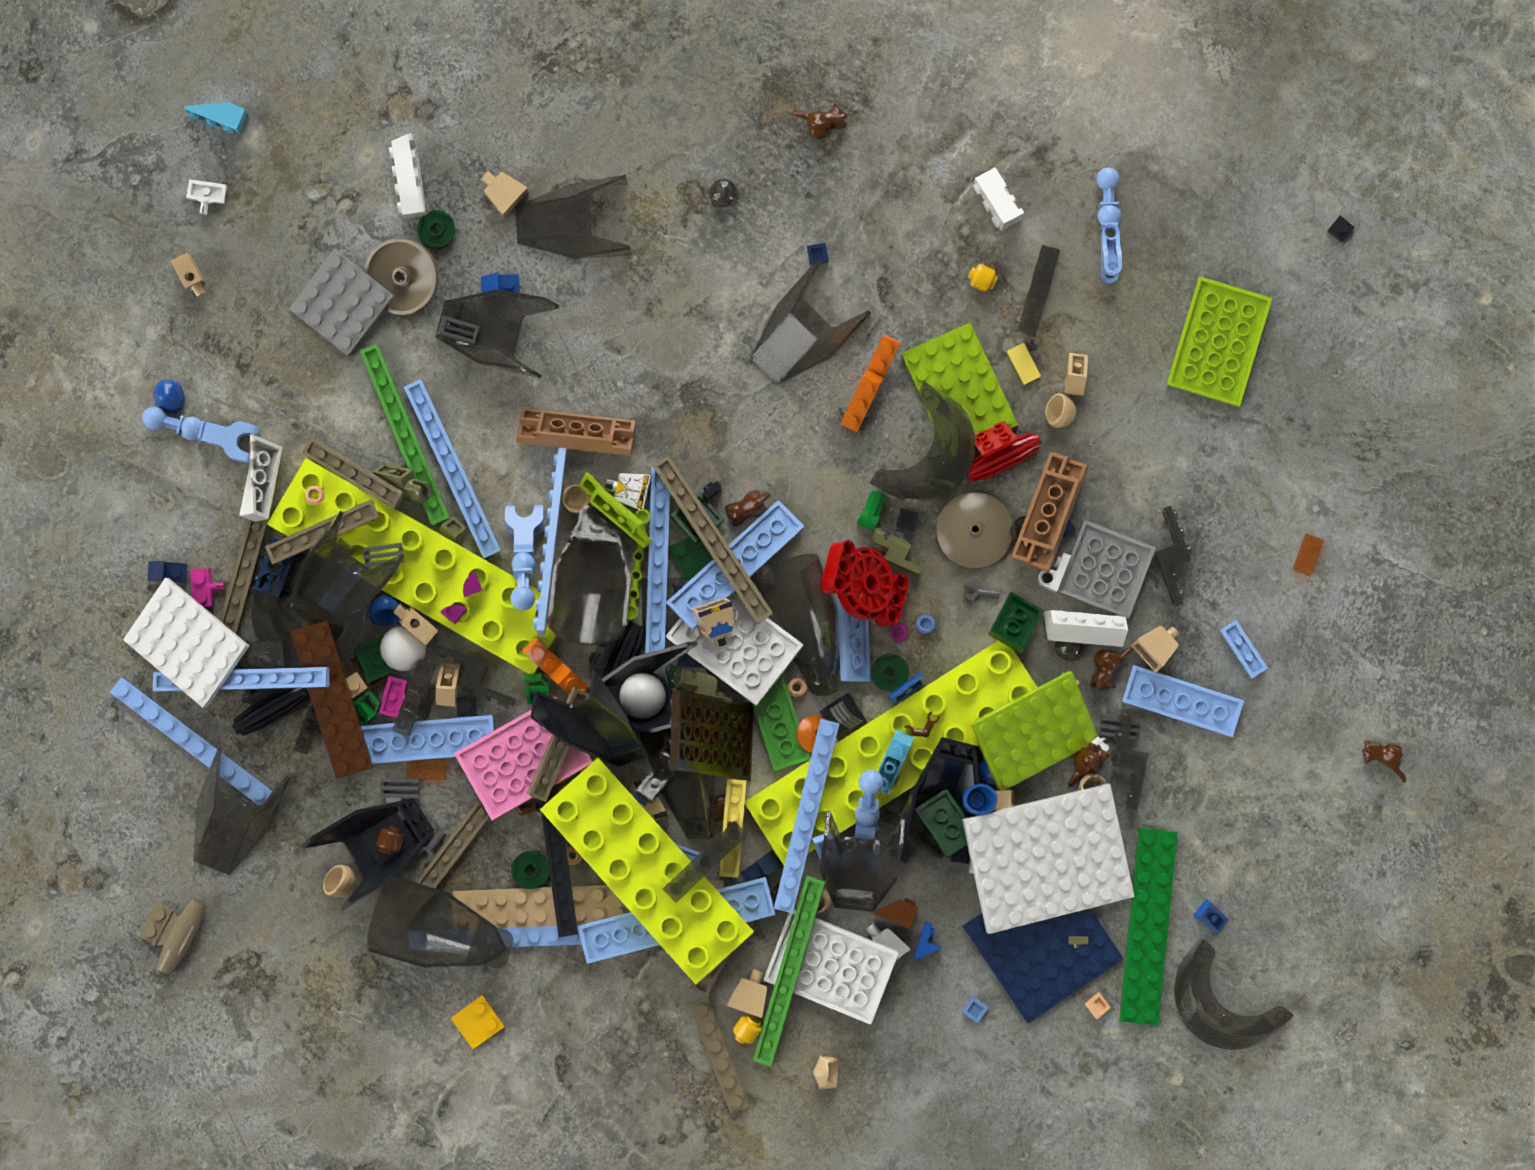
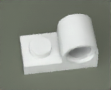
(1060, 564)

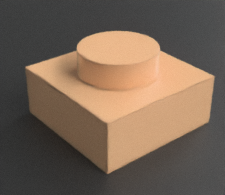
(1097, 1005)

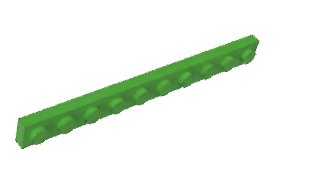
(403, 430)
(789, 970)

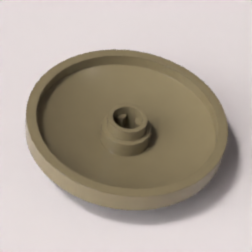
(405, 256)
(961, 543)

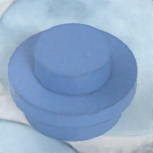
(925, 624)

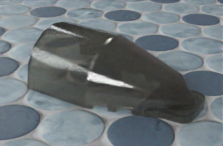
(590, 583)
(807, 614)
(433, 929)

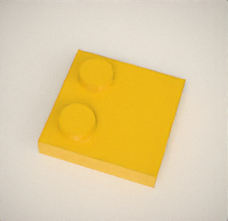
(477, 1022)

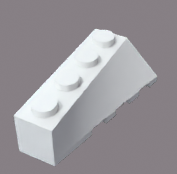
(408, 177)
(260, 479)
(1085, 628)

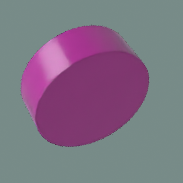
(898, 632)

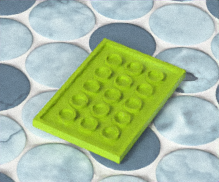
(1219, 341)
(962, 371)
(1034, 731)

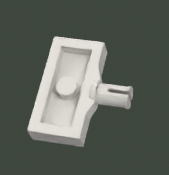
(206, 193)

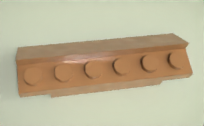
(576, 431)
(1049, 512)

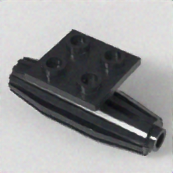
(614, 654)
(267, 707)

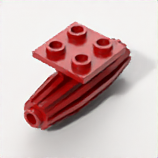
(1000, 451)

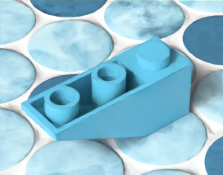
(221, 114)
(894, 759)

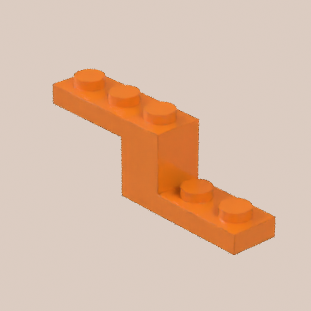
(870, 383)
(553, 666)

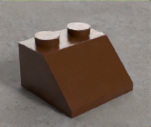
(899, 912)

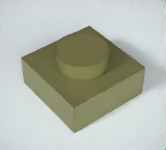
(452, 528)
(1078, 940)

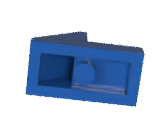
(500, 282)
(1211, 916)
(923, 947)

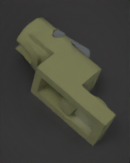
(404, 480)
(896, 548)
(697, 681)

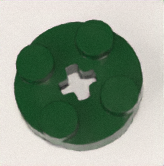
(441, 239)
(895, 663)
(523, 861)

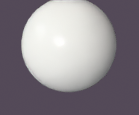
(401, 649)
(642, 696)

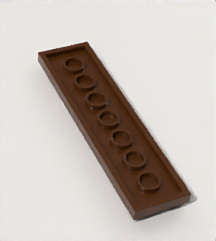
(334, 703)

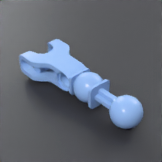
(1109, 218)
(192, 429)
(523, 562)
(867, 810)

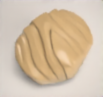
(826, 1072)

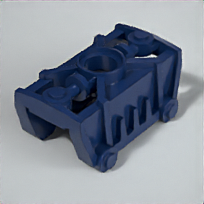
(284, 575)

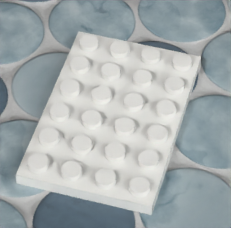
(186, 642)
(750, 659)
(839, 969)

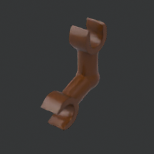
(925, 732)
(522, 810)

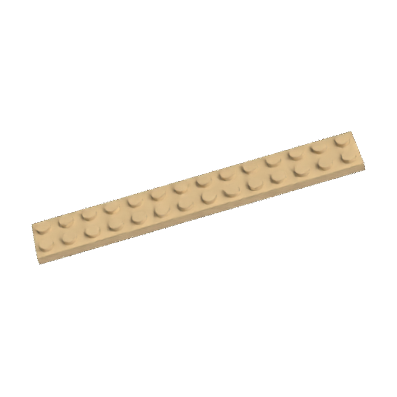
(536, 906)

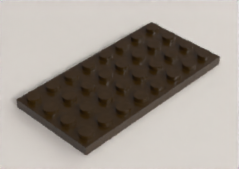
(711, 736)

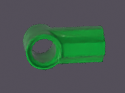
(871, 513)

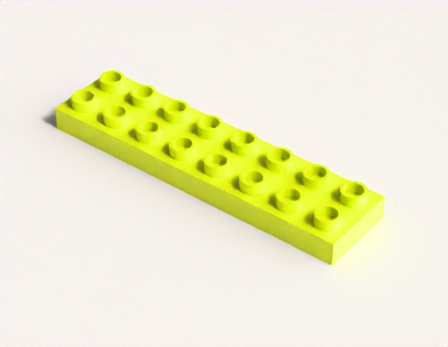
(431, 568)
(958, 697)

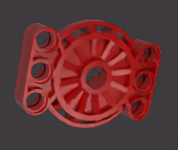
(864, 583)

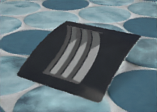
(846, 714)

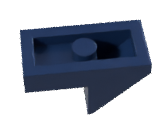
(160, 570)
(763, 867)

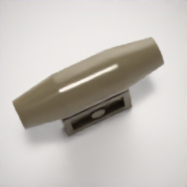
(172, 932)

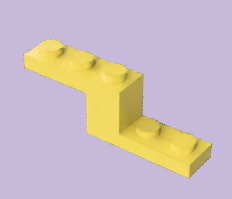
(733, 811)

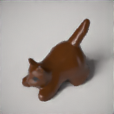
(822, 121)
(750, 506)
(1107, 664)
(1387, 755)
(1087, 762)

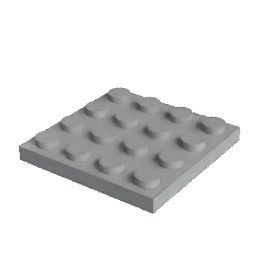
(341, 302)
(1106, 569)

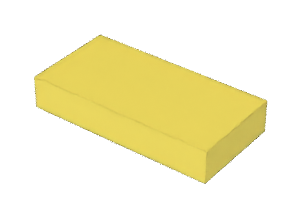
(1023, 364)

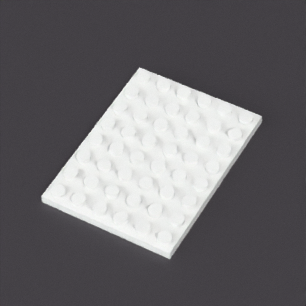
(1048, 858)

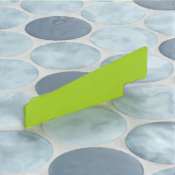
(615, 510)

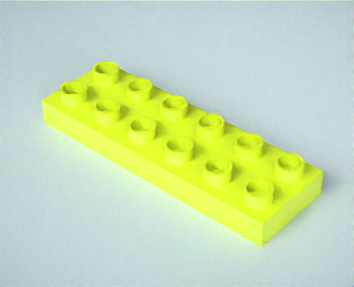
(637, 863)

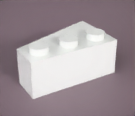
(998, 199)

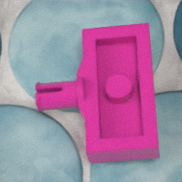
(203, 587)
(393, 696)

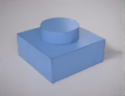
(975, 1009)

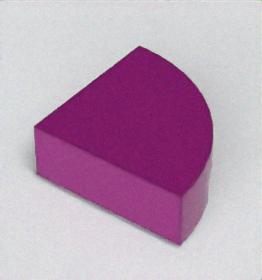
(471, 585)
(454, 612)

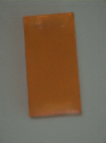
(1307, 554)
(426, 769)

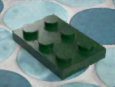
(1015, 622)
(944, 822)

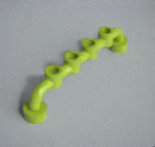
(632, 612)

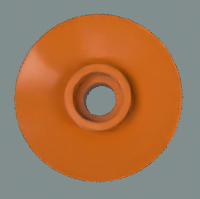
(806, 732)

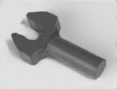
(979, 592)
(431, 846)

